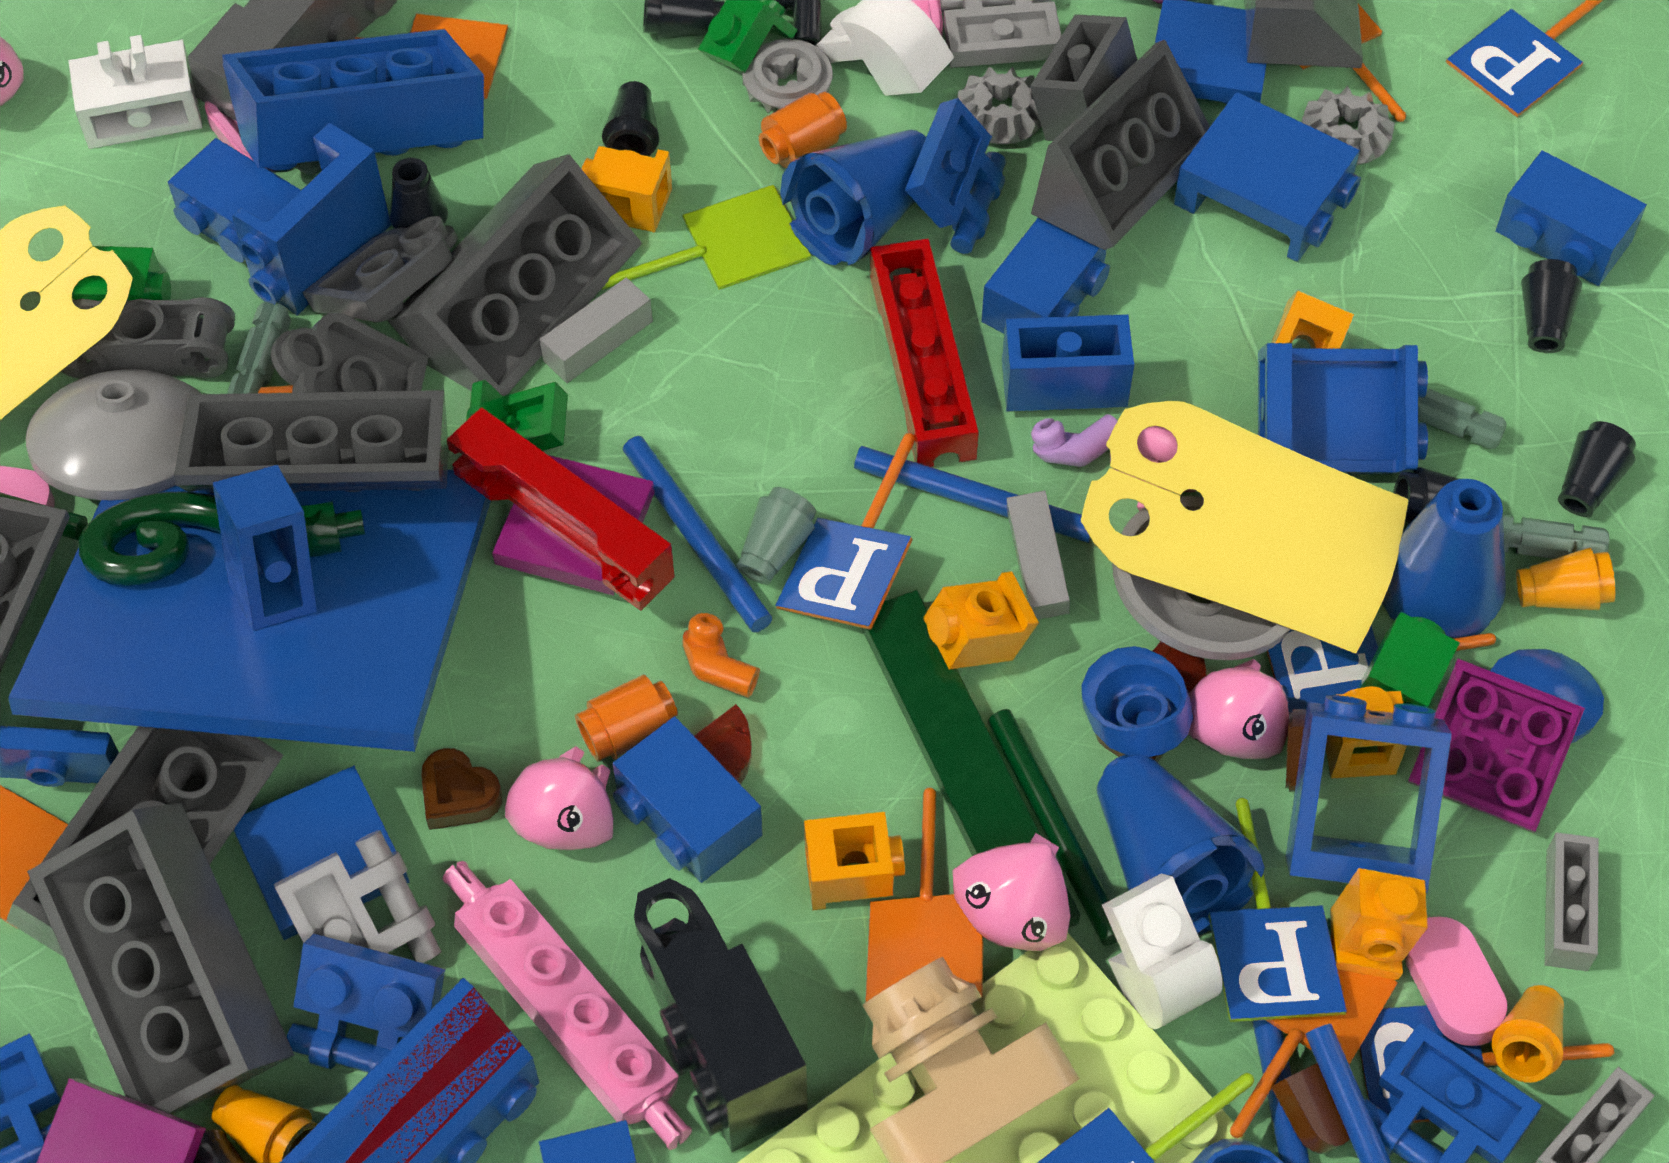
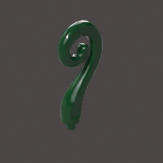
(155, 525)

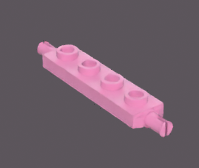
(567, 1004)

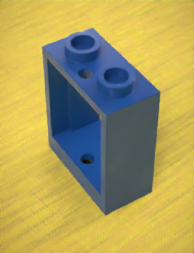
(1340, 858)

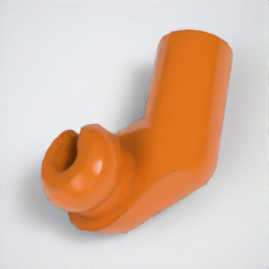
(710, 659)

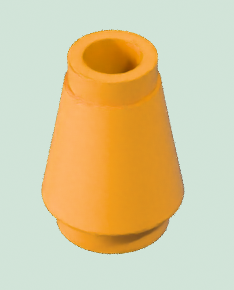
(1568, 582)
(1531, 1036)
(261, 1123)

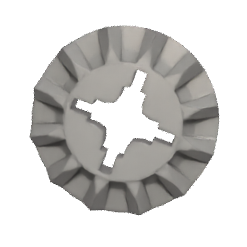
(780, 59)
(1002, 122)
(1374, 126)

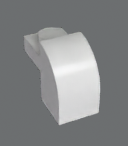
(894, 42)
(1162, 959)

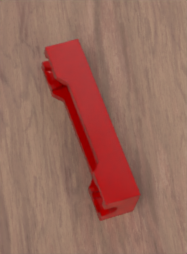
(923, 352)
(511, 468)

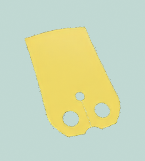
(56, 332)
(1272, 529)

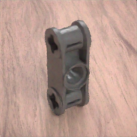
(161, 339)

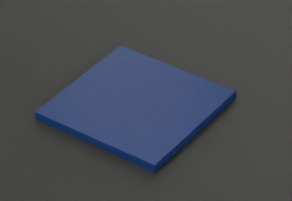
(190, 661)

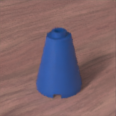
(850, 194)
(1452, 561)
(1173, 832)

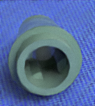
(776, 532)

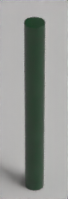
(1053, 821)

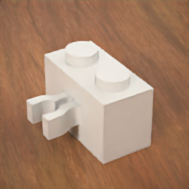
(134, 93)

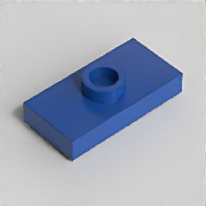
(55, 755)

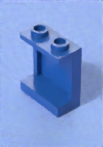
(1270, 172)
(317, 226)
(1345, 406)

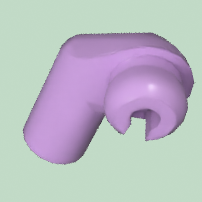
(1069, 448)

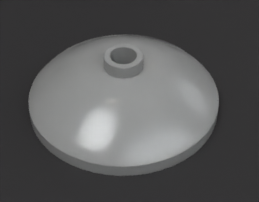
(110, 434)
(1190, 621)

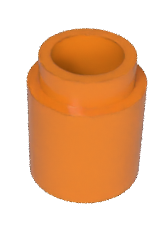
(802, 128)
(624, 717)

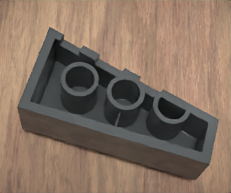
(272, 26)

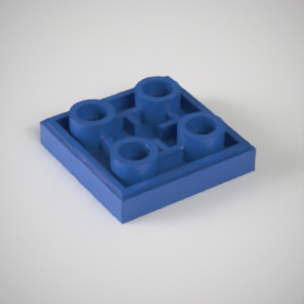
(1211, 49)
(306, 829)

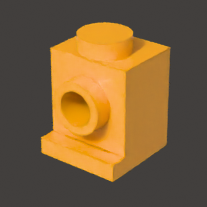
(632, 184)
(1313, 321)
(980, 622)
(1340, 749)
(849, 839)
(1377, 922)

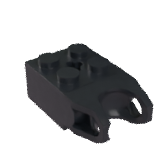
(720, 1023)

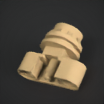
(967, 1090)

